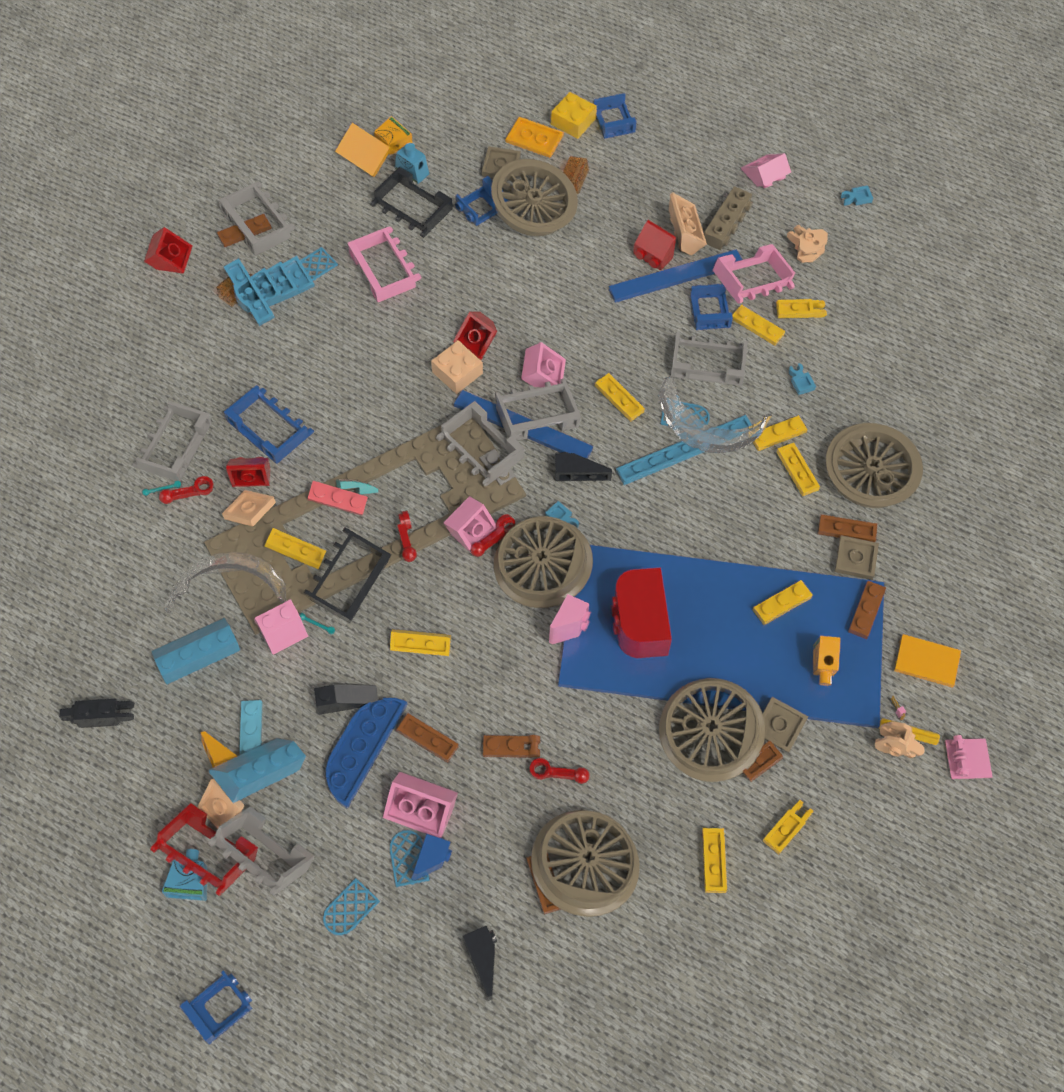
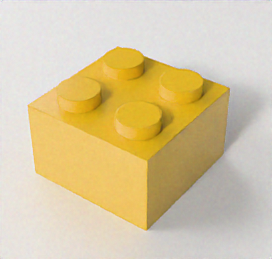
(573, 115)

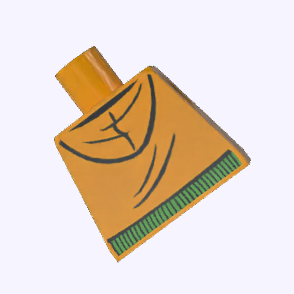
(393, 135)
(826, 651)

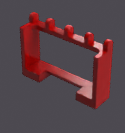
(197, 819)

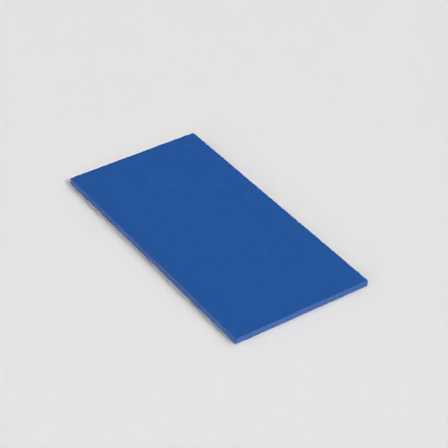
(724, 639)

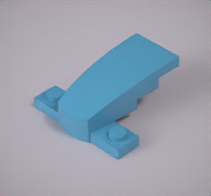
(267, 286)

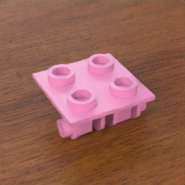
(968, 758)

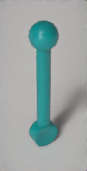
(177, 484)
(331, 630)

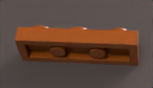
(234, 235)
(838, 526)
(867, 609)
(427, 738)

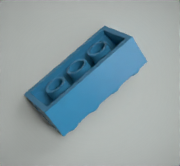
(195, 651)
(258, 768)

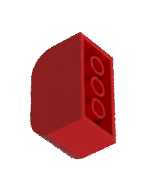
(641, 614)

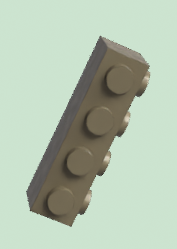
(727, 218)

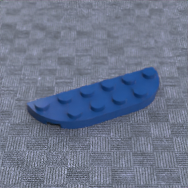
(360, 747)

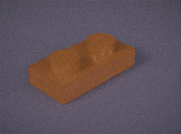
(767, 758)

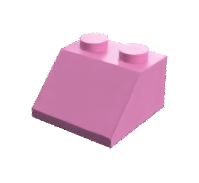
(767, 169)
(542, 366)
(470, 523)
(569, 620)
(281, 627)

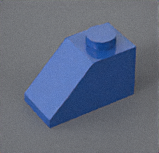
(432, 856)

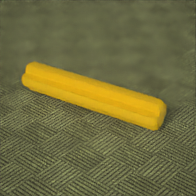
(920, 734)

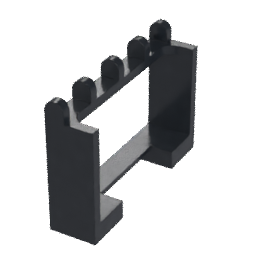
(406, 178)
(385, 557)

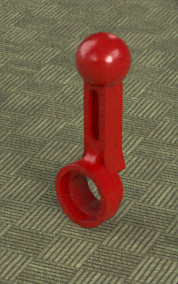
(167, 496)
(479, 548)
(409, 553)
(580, 775)

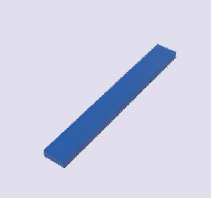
(667, 277)
(545, 435)

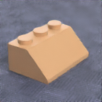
(686, 224)

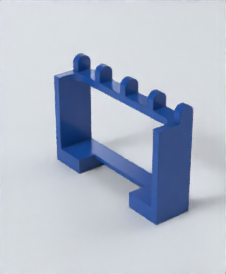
(275, 454)

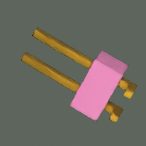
(900, 710)

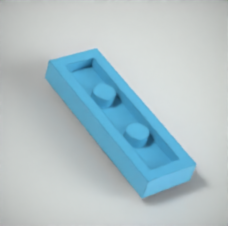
(250, 725)

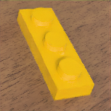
(758, 325)
(619, 397)
(780, 432)
(798, 469)
(295, 548)
(782, 602)
(420, 642)
(714, 860)

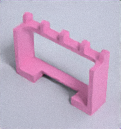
(374, 239)
(726, 264)

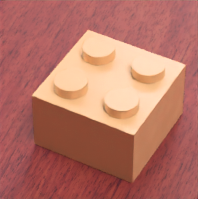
(457, 367)

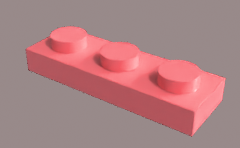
(337, 498)

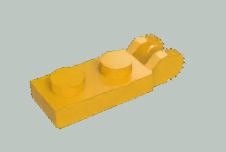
(800, 308)
(786, 828)

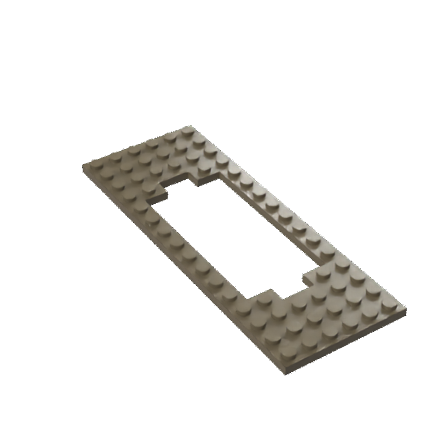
(257, 597)

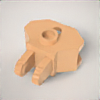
(808, 242)
(898, 740)

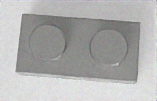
(491, 458)

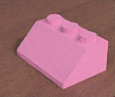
(419, 804)

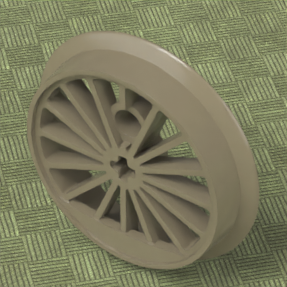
(533, 198)
(873, 466)
(575, 578)
(753, 734)
(574, 899)

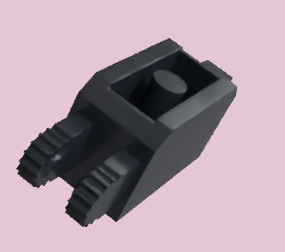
(97, 713)

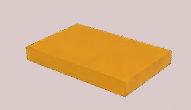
(534, 137)
(363, 150)
(927, 660)

